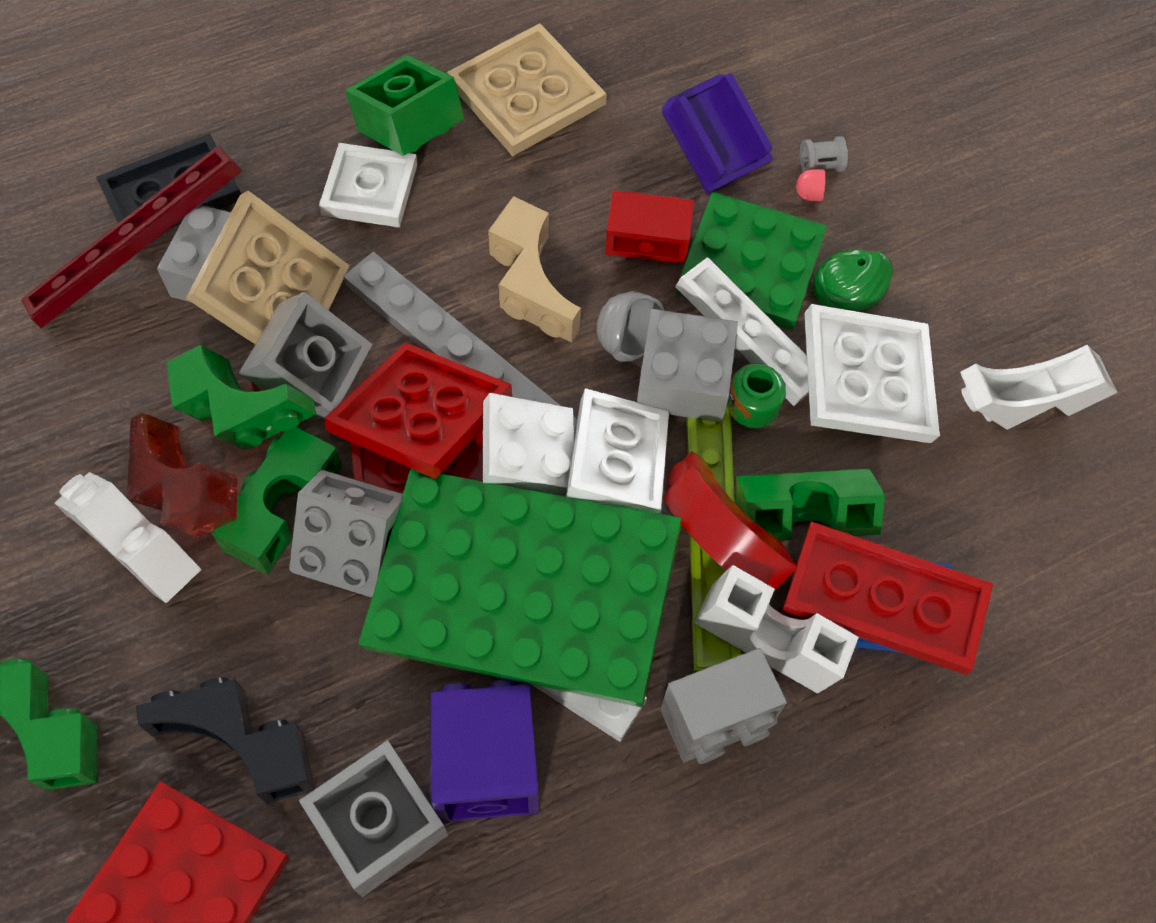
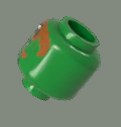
(756, 395)

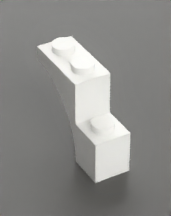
(1025, 392)
(127, 535)

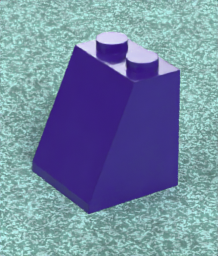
(483, 752)

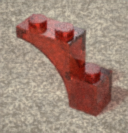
(189, 497)

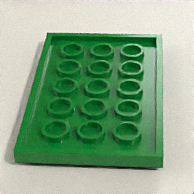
(524, 586)

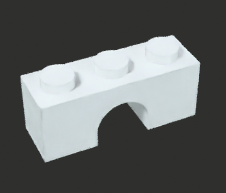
(805, 650)

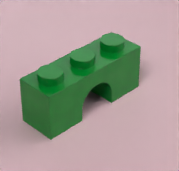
(289, 465)
(840, 498)

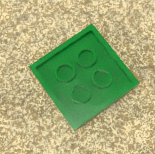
(760, 252)

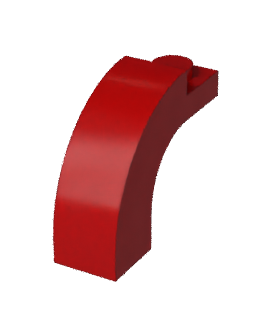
(722, 526)

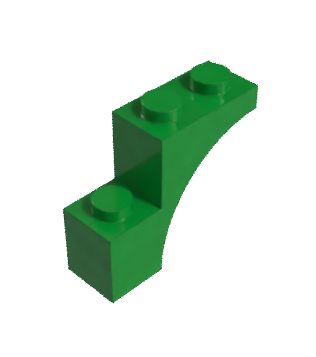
(208, 390)
(56, 744)

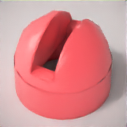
(811, 185)

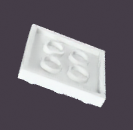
(870, 374)

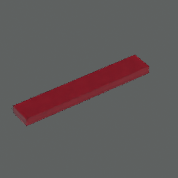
(130, 236)

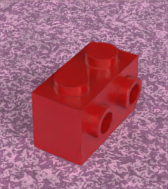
(649, 227)

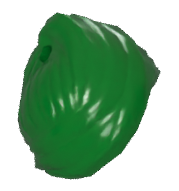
(853, 280)

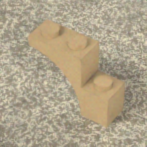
(525, 290)

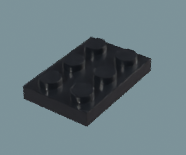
(139, 181)

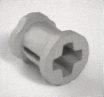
(824, 154)

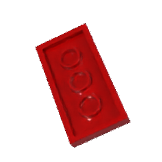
(890, 597)

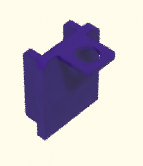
(717, 131)

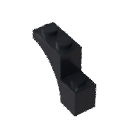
(220, 711)

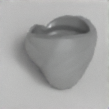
(625, 323)

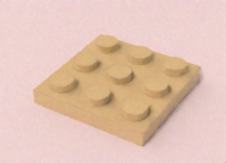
(527, 89)
(260, 264)

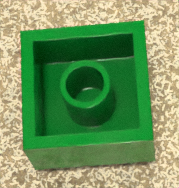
(405, 104)

